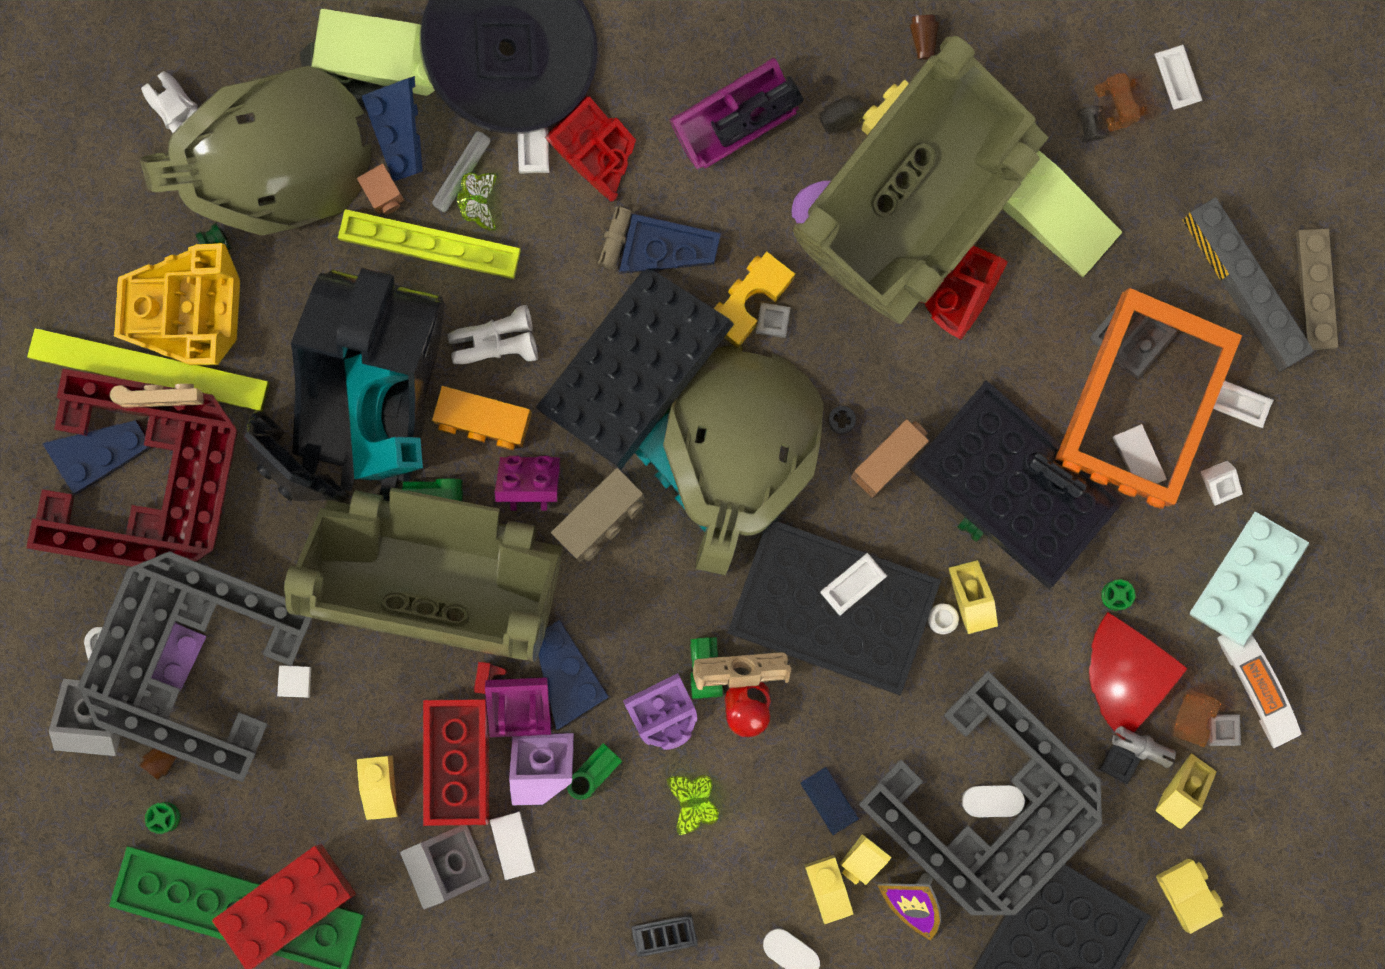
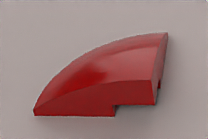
(965, 291)
(1129, 674)

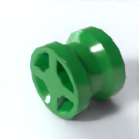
(1122, 591)
(156, 820)

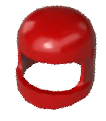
(745, 715)

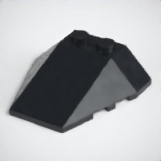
(276, 463)

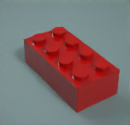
(455, 762)
(284, 907)

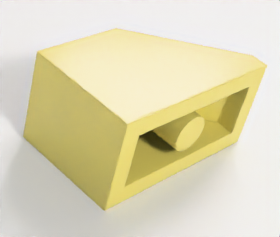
(973, 597)
(377, 787)
(1186, 792)
(864, 861)
(829, 889)

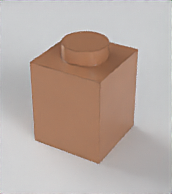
(381, 190)

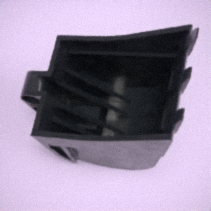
(391, 331)

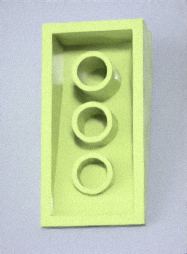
(370, 49)
(1062, 216)

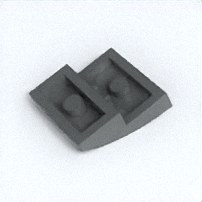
(1141, 343)

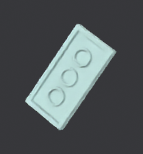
(1249, 579)

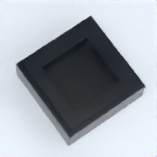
(1120, 763)

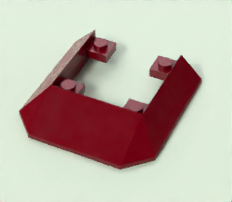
(195, 487)

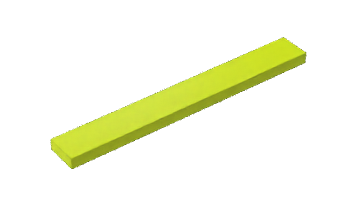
(146, 368)

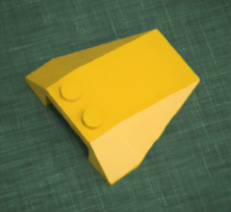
(182, 305)

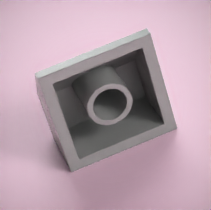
(74, 728)
(444, 866)

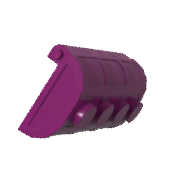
(694, 124)

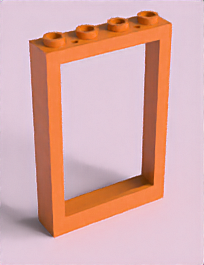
(1103, 472)

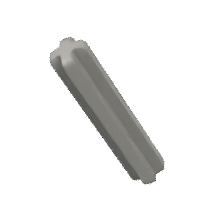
(464, 165)

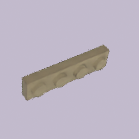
(1317, 288)

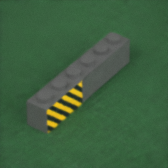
(1247, 284)

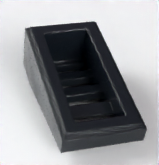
(690, 932)

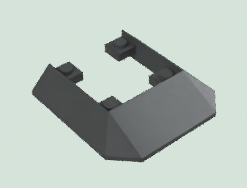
(129, 647)
(1034, 845)

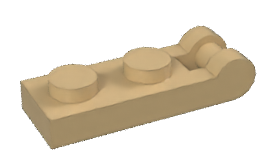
(155, 396)

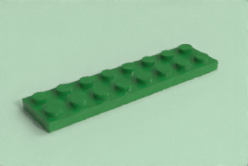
(195, 895)

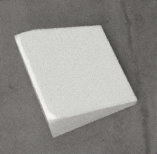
(1222, 482)

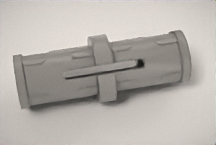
(1144, 747)

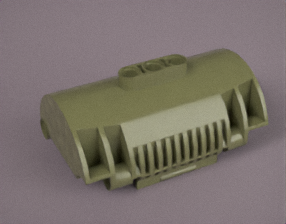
(973, 157)
(427, 573)

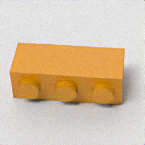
(481, 418)

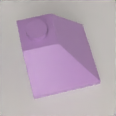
(540, 767)

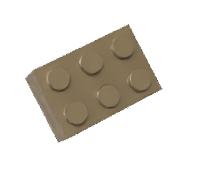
(599, 516)

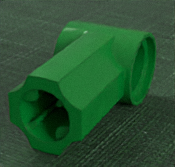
(441, 488)
(701, 649)
(595, 770)

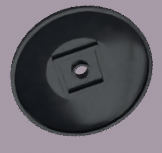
(516, 92)

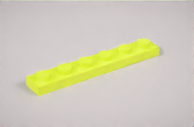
(429, 244)

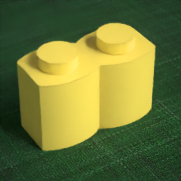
(1190, 896)

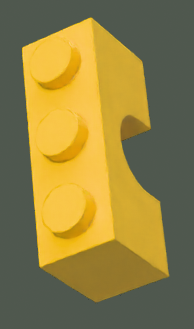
(765, 277)

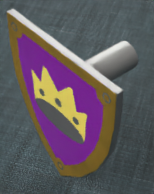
(914, 905)

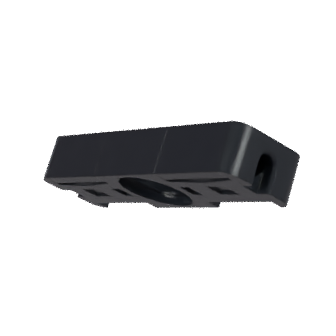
(774, 102)

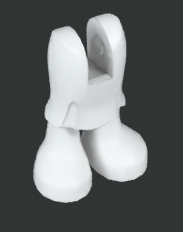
(172, 104)
(488, 341)

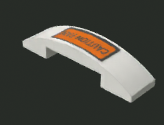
(1263, 690)

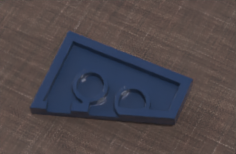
(394, 124)
(666, 245)
(92, 457)
(570, 679)

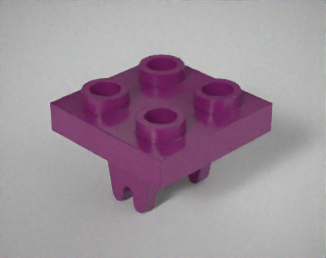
(528, 480)
(518, 707)

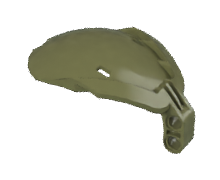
(297, 149)
(736, 475)

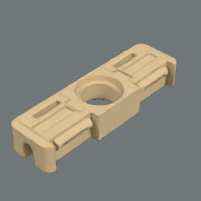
(721, 670)

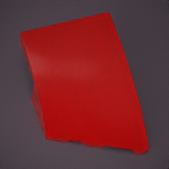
(594, 146)

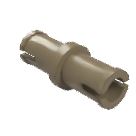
(615, 238)

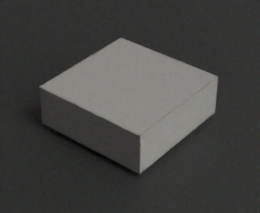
(773, 320)
(1224, 730)

